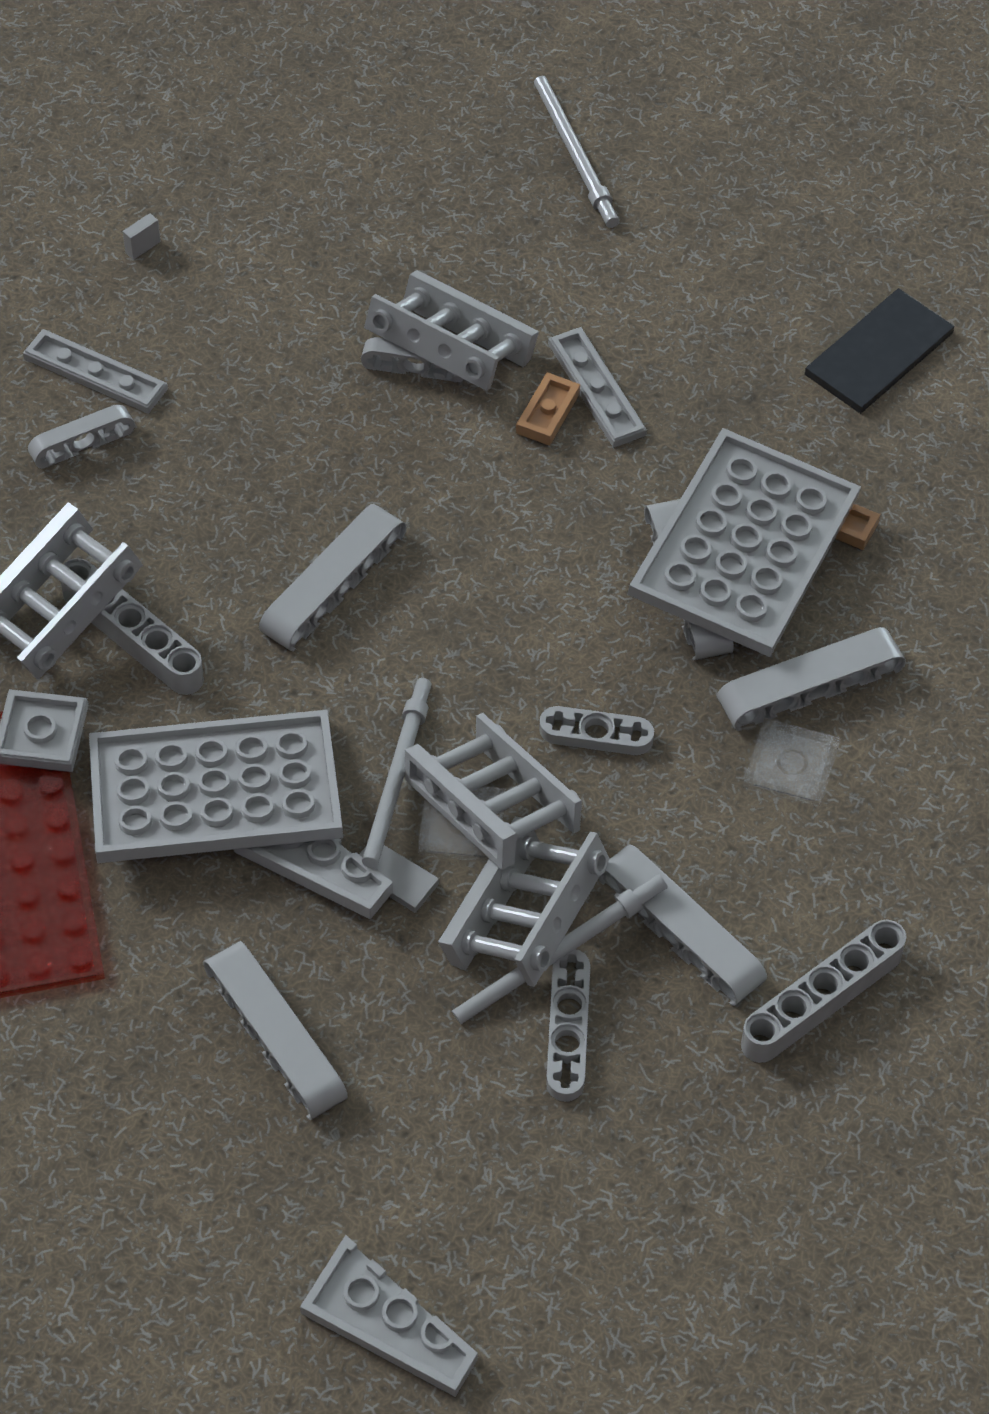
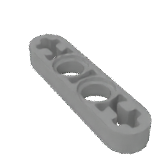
(568, 1025)

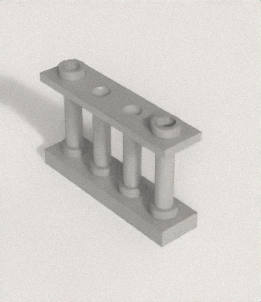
(459, 313)
(45, 558)
(478, 817)
(493, 888)

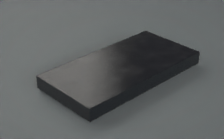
(879, 350)

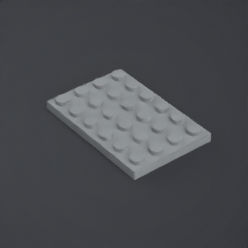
(744, 542)
(214, 786)

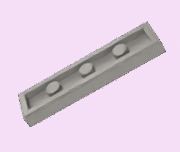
(95, 371)
(597, 387)

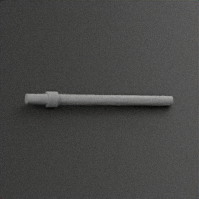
(598, 194)
(413, 716)
(626, 905)

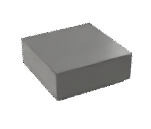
(141, 236)

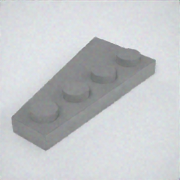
(327, 870)
(377, 1314)

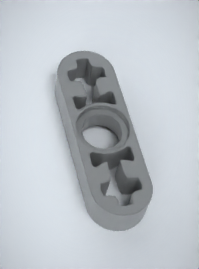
(381, 354)
(60, 442)
(588, 718)

